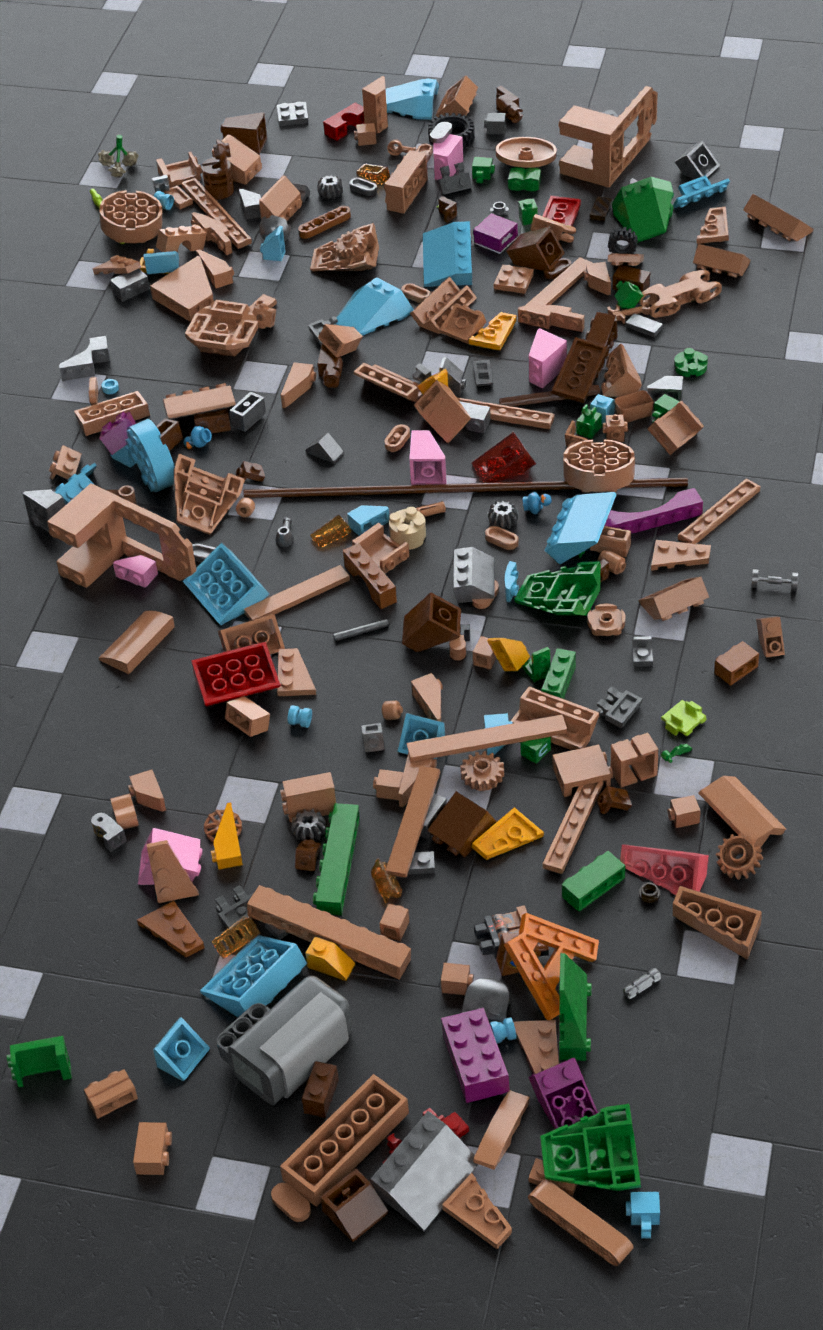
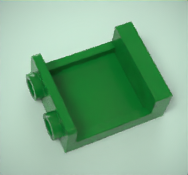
(39, 1057)

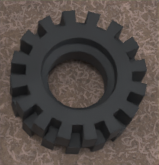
(624, 235)

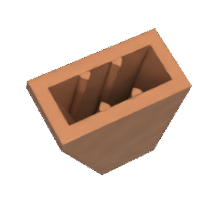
(340, 339)

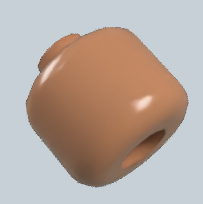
(245, 507)
(391, 710)

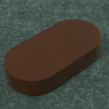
(560, 267)

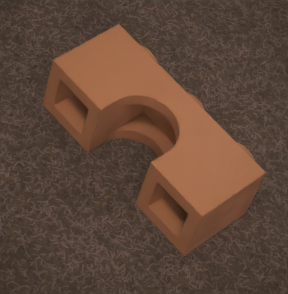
(191, 237)

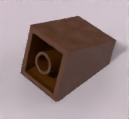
(247, 129)
(536, 249)
(431, 623)
(460, 824)

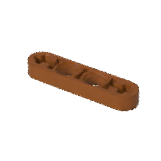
(337, 215)

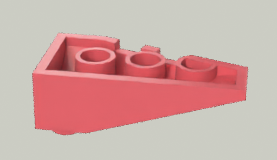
(666, 867)

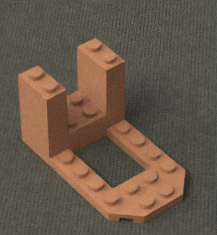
(606, 133)
(98, 537)

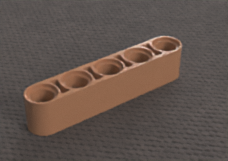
(580, 1222)

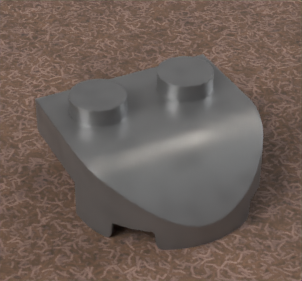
(491, 996)

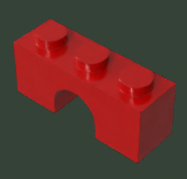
(336, 125)

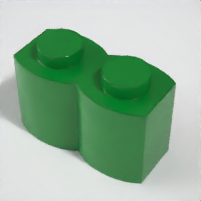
(526, 179)

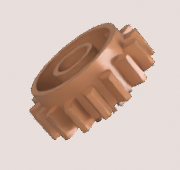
(351, 244)
(482, 771)
(735, 846)

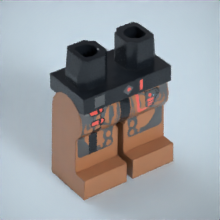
(495, 926)

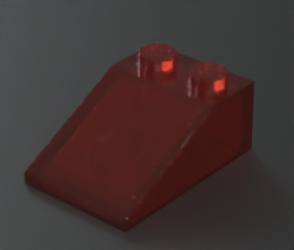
(504, 460)

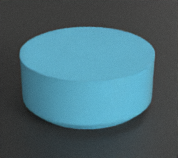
(110, 386)

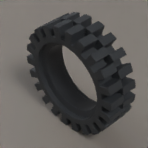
(458, 122)

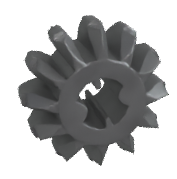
(330, 187)
(503, 514)
(308, 825)

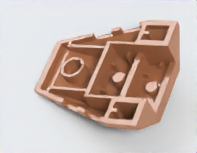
(327, 259)
(202, 496)

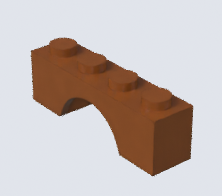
(379, 585)

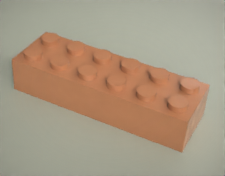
(345, 1139)

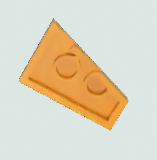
(495, 333)
(507, 834)

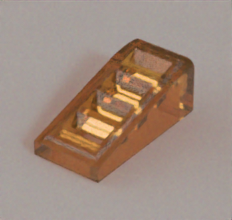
(375, 173)
(338, 533)
(251, 928)

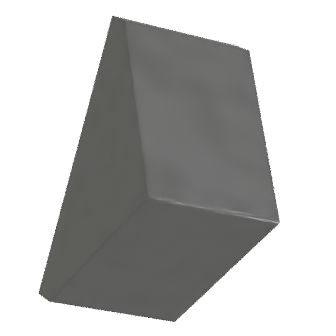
(325, 448)

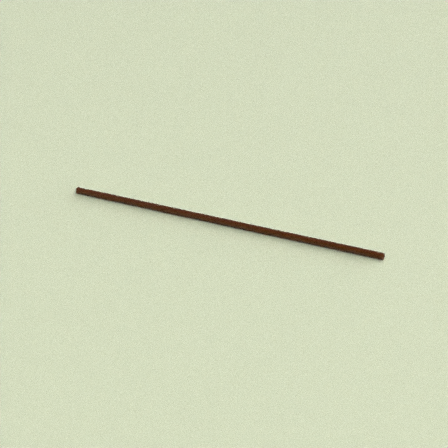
(445, 488)

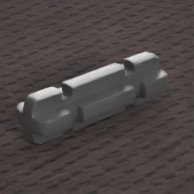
(641, 983)

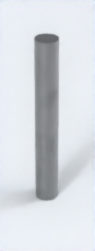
(360, 630)

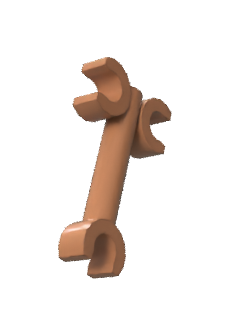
(620, 315)

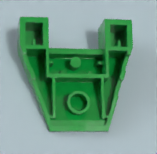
(573, 1011)

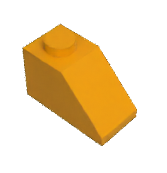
(441, 376)
(509, 652)
(329, 959)

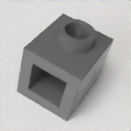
(495, 123)

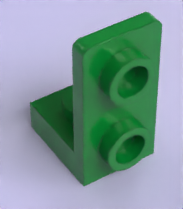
(539, 664)

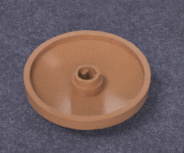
(526, 152)

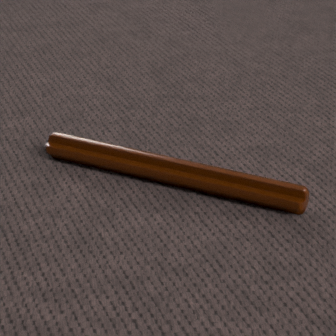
(539, 398)

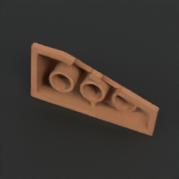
(621, 374)

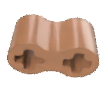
(124, 811)

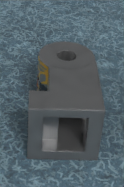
(108, 829)

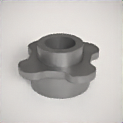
(499, 208)

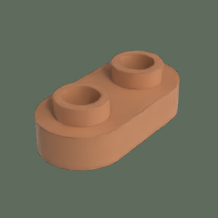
(397, 438)

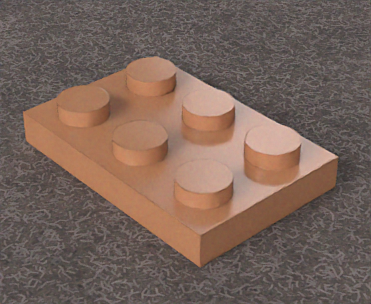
(632, 259)

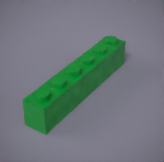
(337, 858)

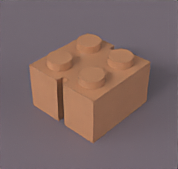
(640, 754)

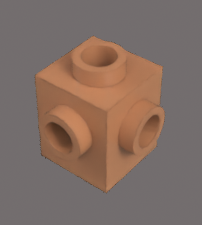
(264, 315)
(615, 427)

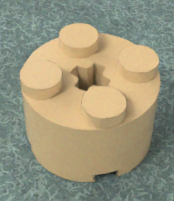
(408, 527)

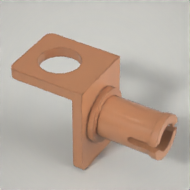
(571, 439)

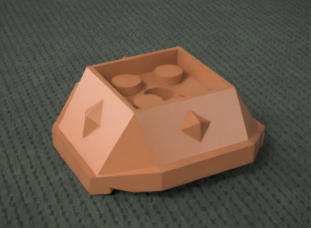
(222, 328)

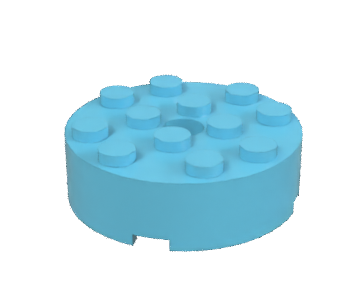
(150, 455)

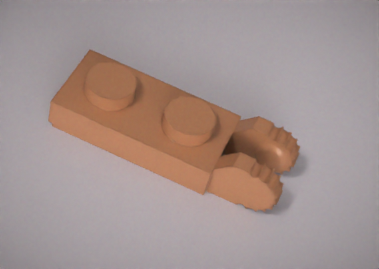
(558, 228)

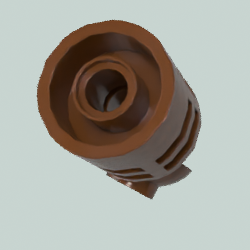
(218, 172)

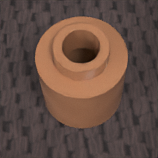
(616, 562)

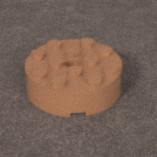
(130, 216)
(599, 466)

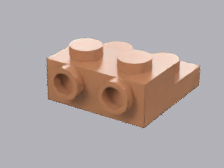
(463, 323)

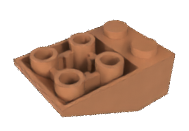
(442, 411)

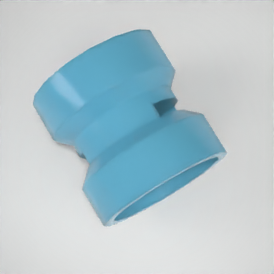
(165, 199)
(299, 716)
(503, 1030)

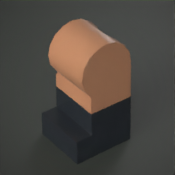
(458, 646)

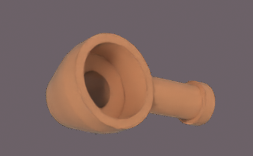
(393, 150)

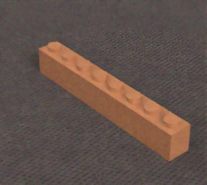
(308, 922)

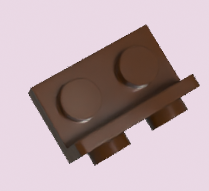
(214, 421)

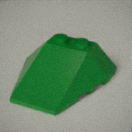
(644, 207)
(563, 591)
(594, 1151)

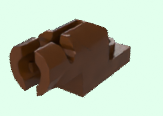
(508, 103)
(329, 367)

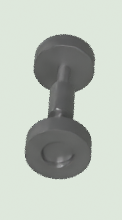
(774, 580)

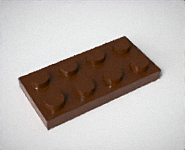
(579, 370)

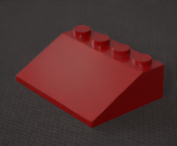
(235, 674)

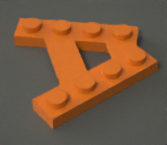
(544, 980)

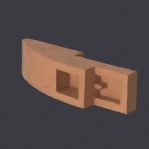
(215, 231)
(549, 315)

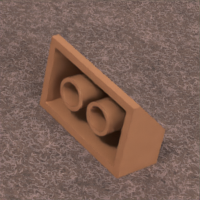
(458, 98)
(375, 104)
(281, 200)
(720, 261)
(675, 598)
(253, 632)

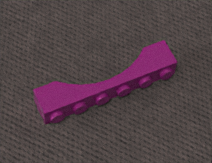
(681, 507)

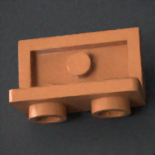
(65, 463)

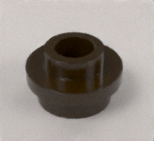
(649, 888)

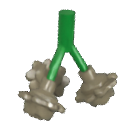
(107, 158)

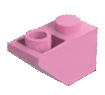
(136, 570)

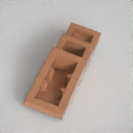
(501, 1129)

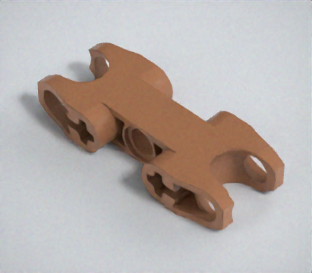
(689, 288)

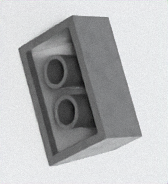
(473, 575)

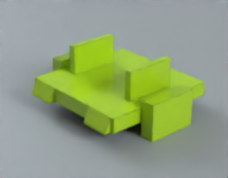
(683, 718)

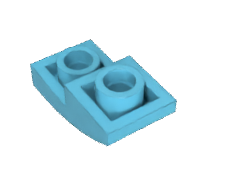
(511, 577)

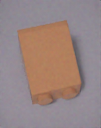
(243, 160)

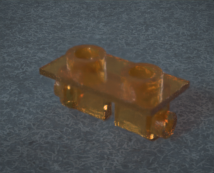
(386, 884)

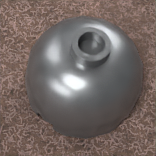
(270, 224)

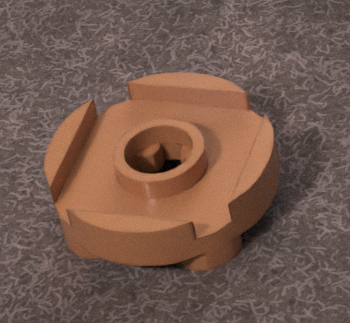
(606, 628)

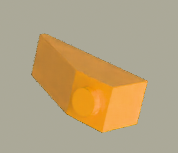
(226, 843)

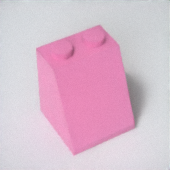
(447, 154)
(546, 358)
(426, 459)
(185, 848)

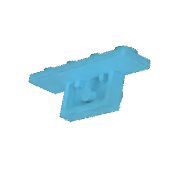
(697, 189)
(76, 484)

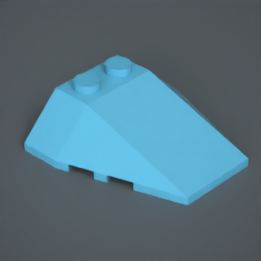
(413, 98)
(374, 306)

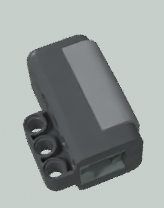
(279, 1045)

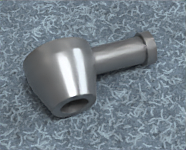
(284, 536)

